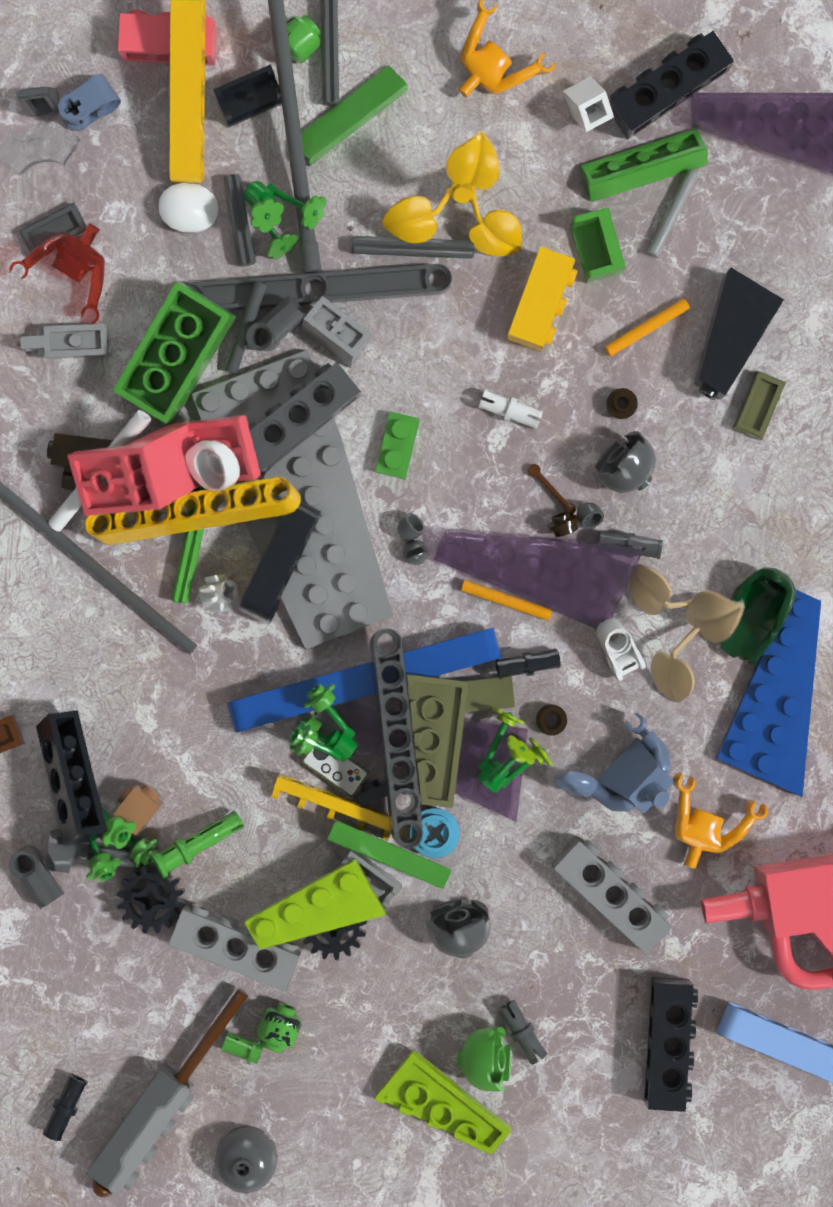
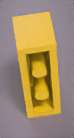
(542, 299)

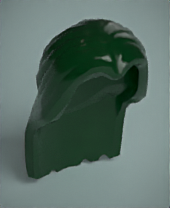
(766, 603)

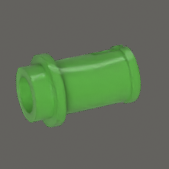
(242, 1048)

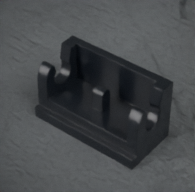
(248, 96)

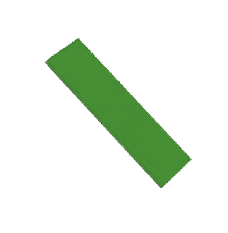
(352, 113)
(644, 165)
(389, 854)

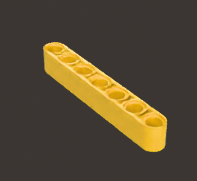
(187, 90)
(206, 513)

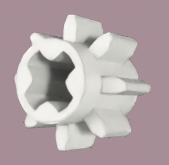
(218, 593)

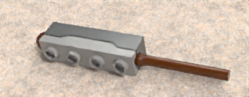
(153, 1114)

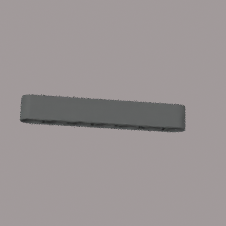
(403, 752)

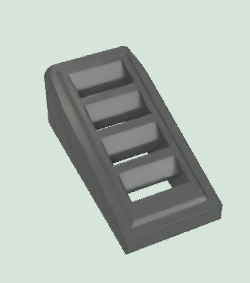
(39, 100)

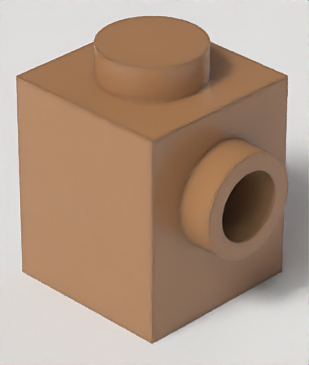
(138, 805)

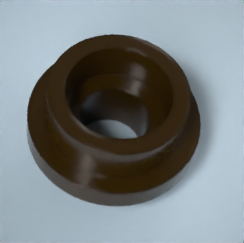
(617, 412)
(563, 524)
(561, 719)

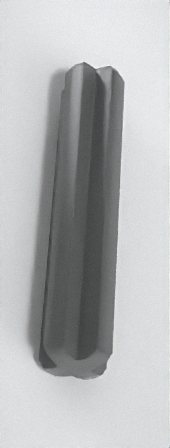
(239, 220)

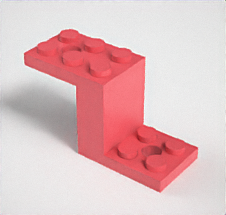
(154, 468)

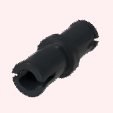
(527, 663)
(65, 1107)

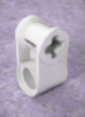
(620, 653)

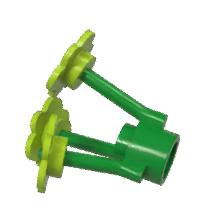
(498, 775)

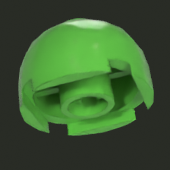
(486, 1059)

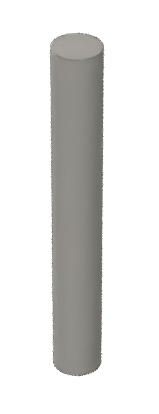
(672, 213)

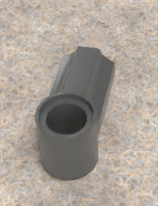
(278, 324)
(36, 880)

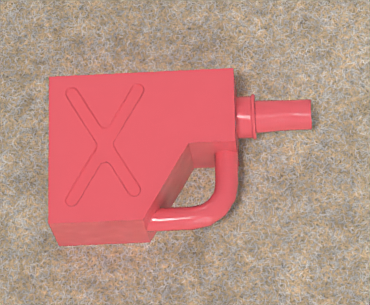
(790, 901)

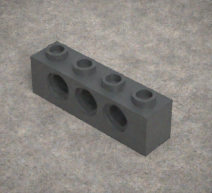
(293, 434)

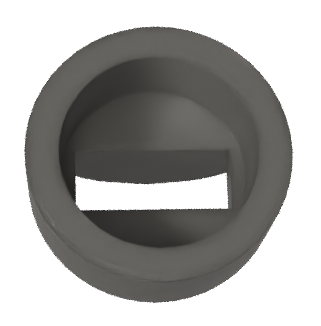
(589, 515)
(410, 527)
(418, 558)

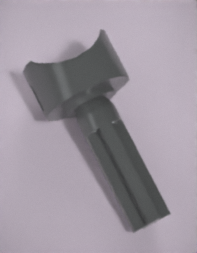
(62, 857)

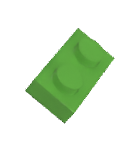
(397, 445)

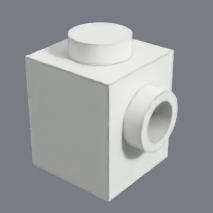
(588, 104)

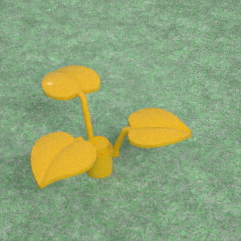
(469, 167)

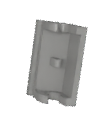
(335, 331)
(382, 883)

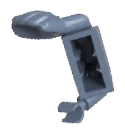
(633, 780)

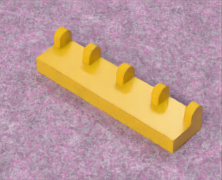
(332, 801)

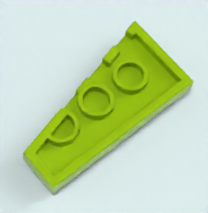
(321, 906)
(432, 1096)

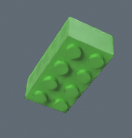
(174, 353)

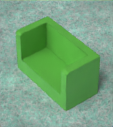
(597, 245)

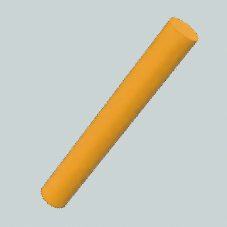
(647, 327)
(506, 600)

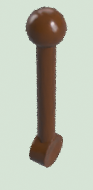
(534, 471)

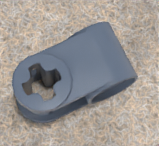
(92, 101)

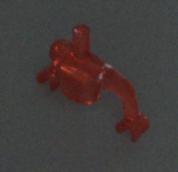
(74, 259)

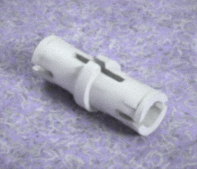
(510, 409)

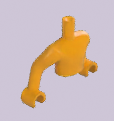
(490, 63)
(703, 829)

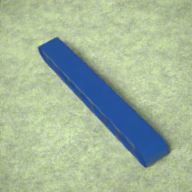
(359, 680)

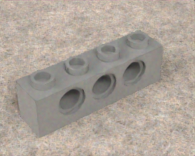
(644, 933)
(188, 939)

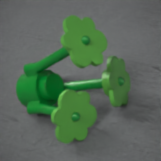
(267, 213)

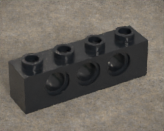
(703, 49)
(71, 778)
(672, 1094)

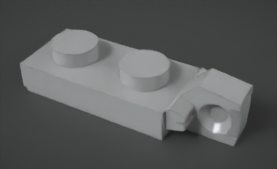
(68, 341)

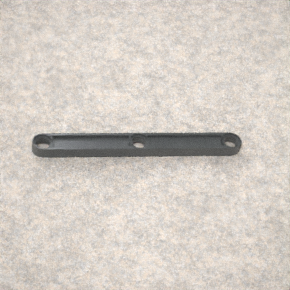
(338, 286)

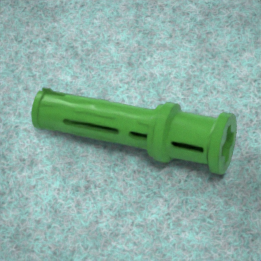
(184, 850)

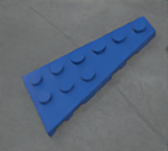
(774, 713)

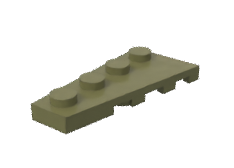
(437, 729)

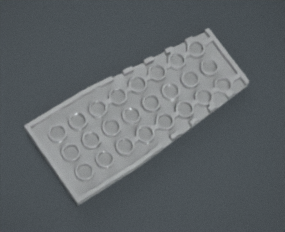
(338, 575)

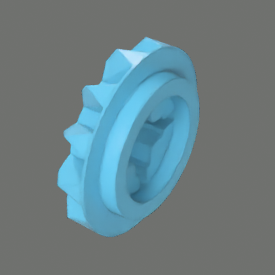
(450, 832)

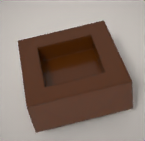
(9, 734)

